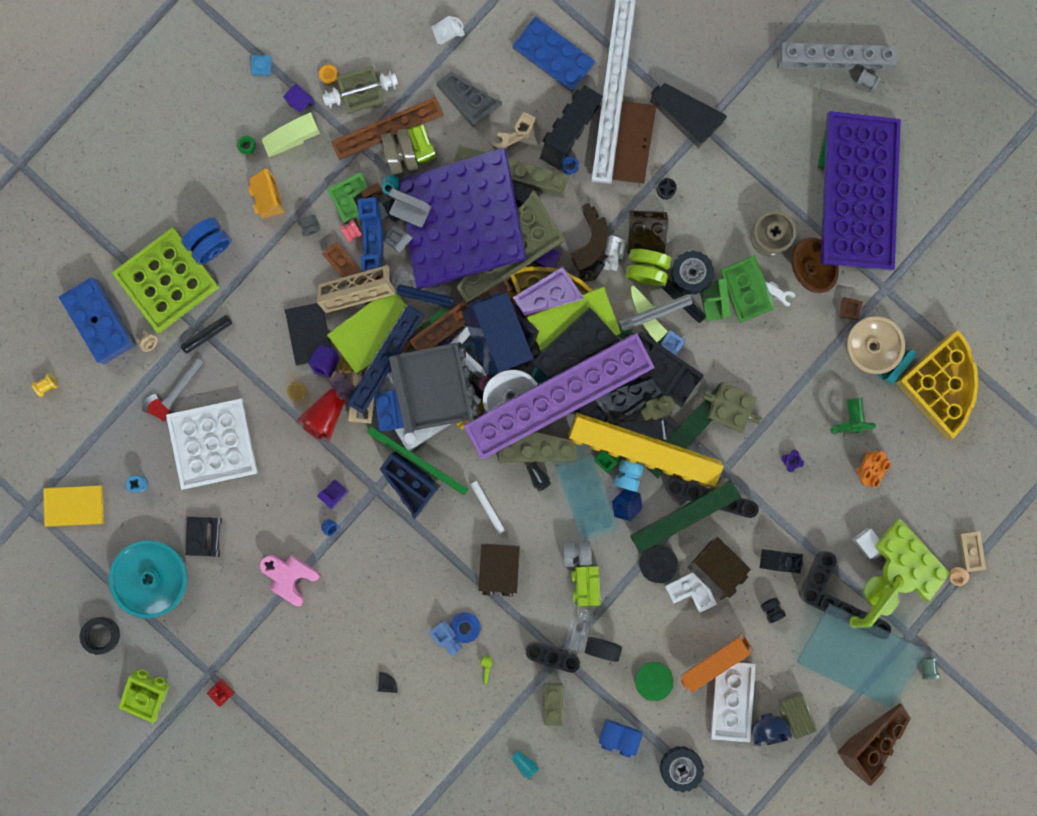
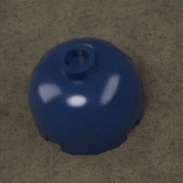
(770, 730)

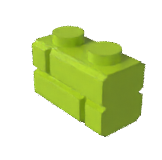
(587, 585)

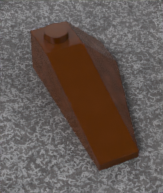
(870, 747)

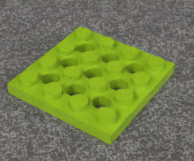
(137, 290)

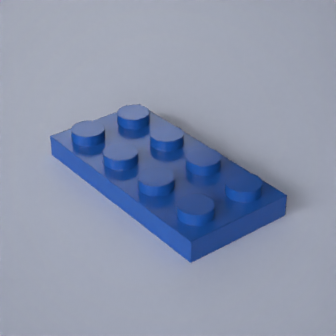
(553, 54)

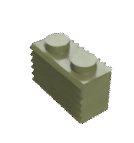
(553, 704)
(797, 715)

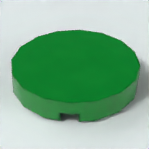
(654, 681)

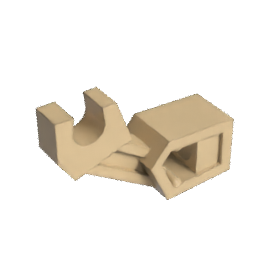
(508, 140)

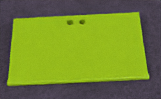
(555, 320)
(366, 330)

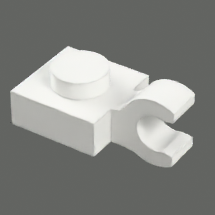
(615, 250)
(777, 294)

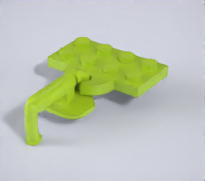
(907, 569)

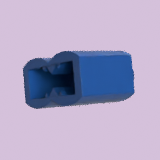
(620, 738)

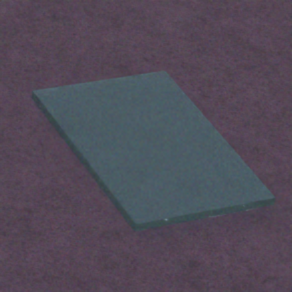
(861, 658)

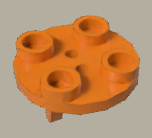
(873, 468)

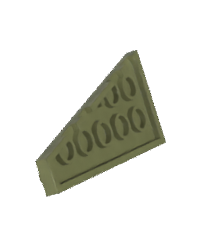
(539, 237)

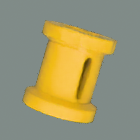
(44, 385)

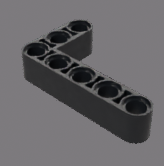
(818, 588)

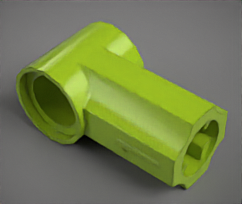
(422, 147)

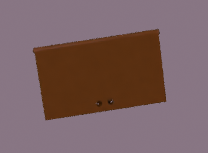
(631, 148)

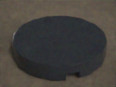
(658, 564)

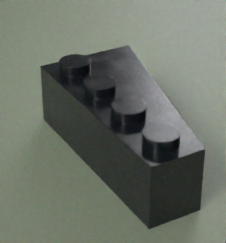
(570, 126)

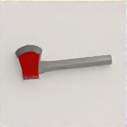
(159, 408)

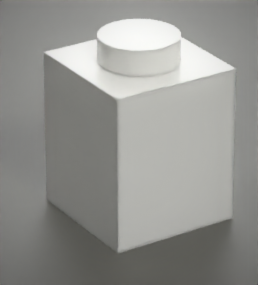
(865, 542)

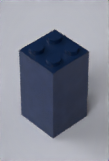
(496, 333)

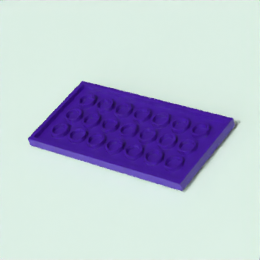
(860, 191)

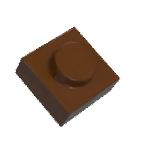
(372, 191)
(850, 308)

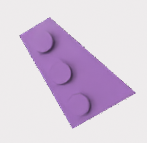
(549, 292)

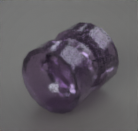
(342, 385)

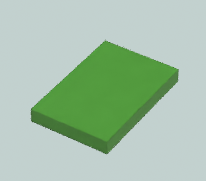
(747, 289)

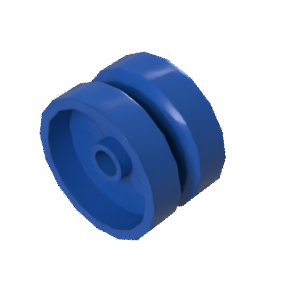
(206, 240)

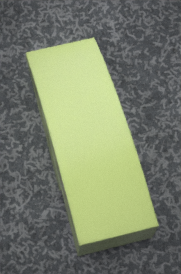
(290, 135)
(640, 304)

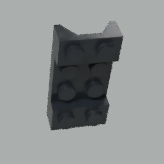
(670, 373)

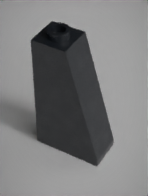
(688, 114)

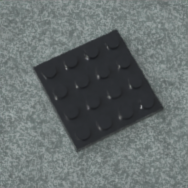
(575, 344)

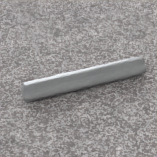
(655, 312)

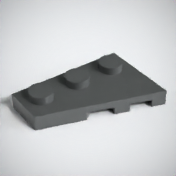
(468, 100)

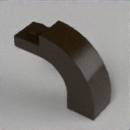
(589, 254)

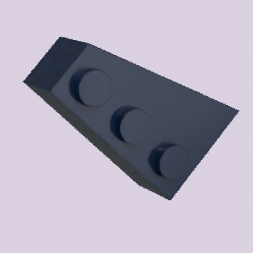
(409, 482)

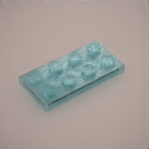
(587, 498)

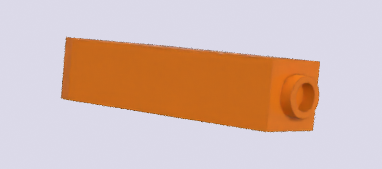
(716, 663)

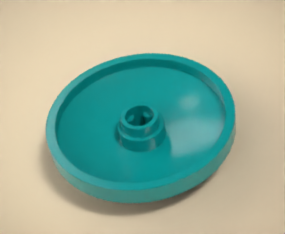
(148, 579)

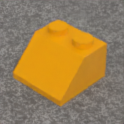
(266, 194)

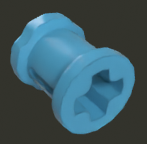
(131, 486)

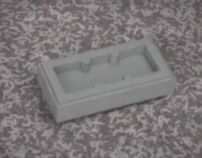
(396, 238)

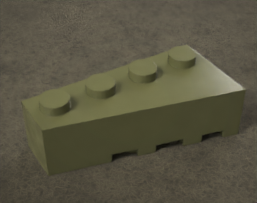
(539, 448)

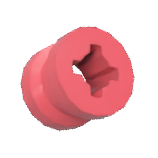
(350, 231)

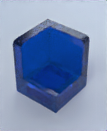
(627, 505)

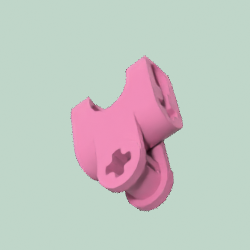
(286, 574)

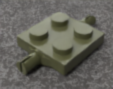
(731, 407)

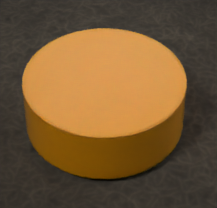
(328, 74)

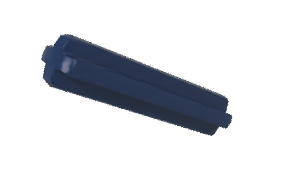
(425, 296)

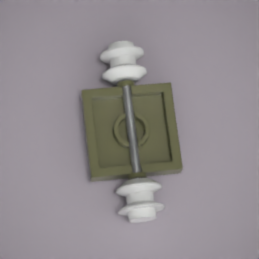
(360, 89)

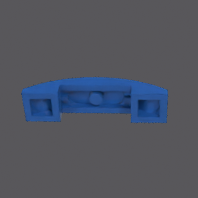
(372, 234)

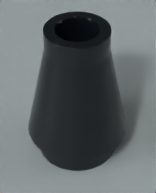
(538, 477)

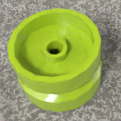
(648, 267)

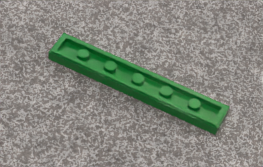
(417, 460)

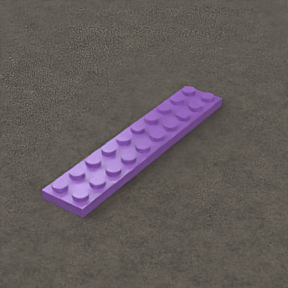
(559, 396)

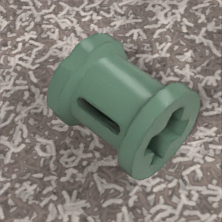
(929, 668)

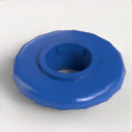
(472, 620)

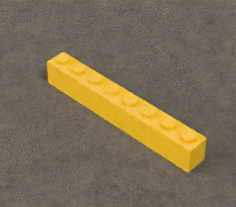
(645, 449)

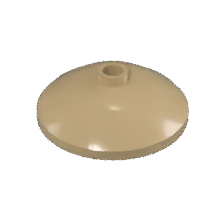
(887, 340)

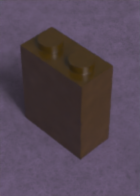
(719, 568)
(499, 569)

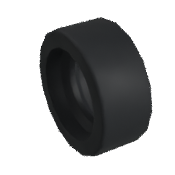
(84, 635)
(603, 649)

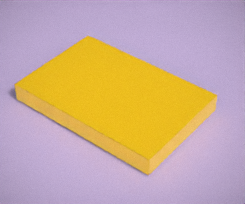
(73, 506)

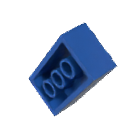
(106, 337)

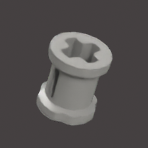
(868, 80)

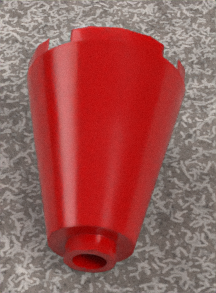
(323, 415)

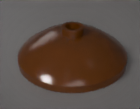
(807, 267)

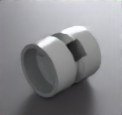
(577, 554)

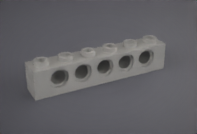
(837, 57)

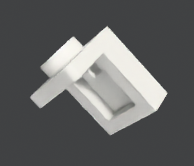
(448, 29)

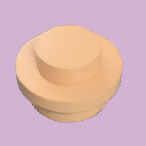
(959, 576)

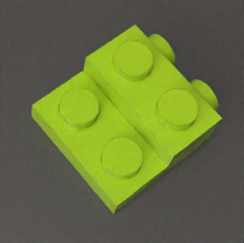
(144, 695)

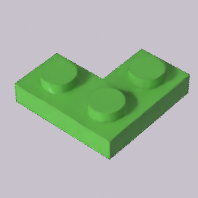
(344, 194)

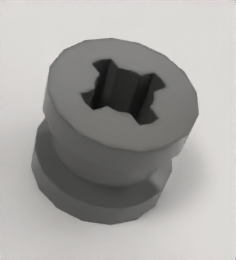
(309, 225)

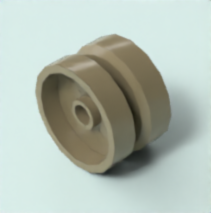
(399, 151)
(780, 225)

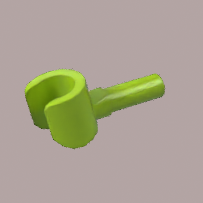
(487, 663)

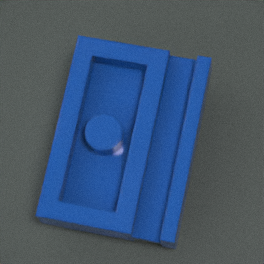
(388, 411)

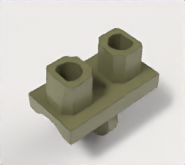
(658, 408)

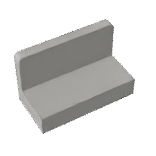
(409, 208)

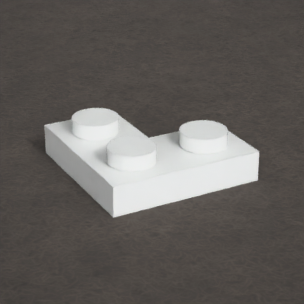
(691, 586)

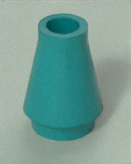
(390, 180)
(525, 765)

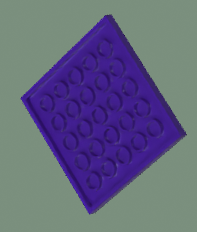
(470, 219)

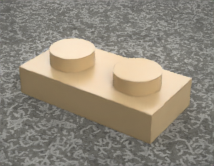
(972, 551)

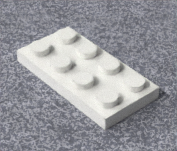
(733, 703)

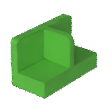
(716, 301)

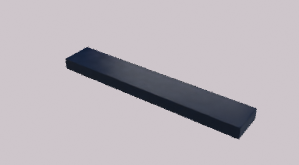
(380, 365)

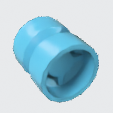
(628, 475)

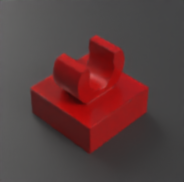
(220, 692)

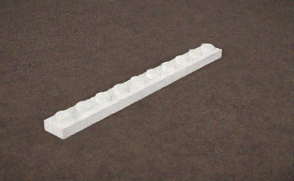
(613, 91)

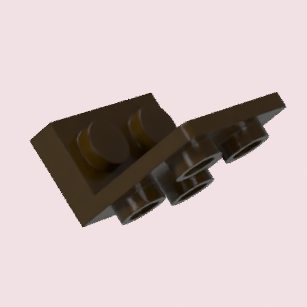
(647, 230)

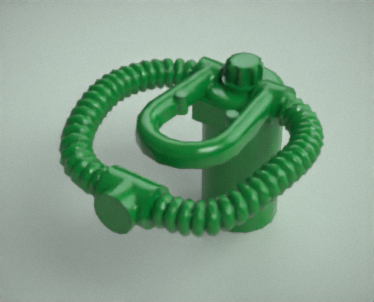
(856, 419)

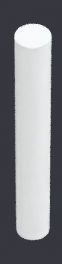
(487, 506)

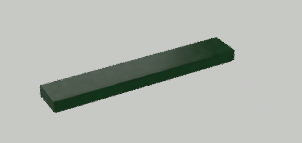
(689, 429)
(685, 516)

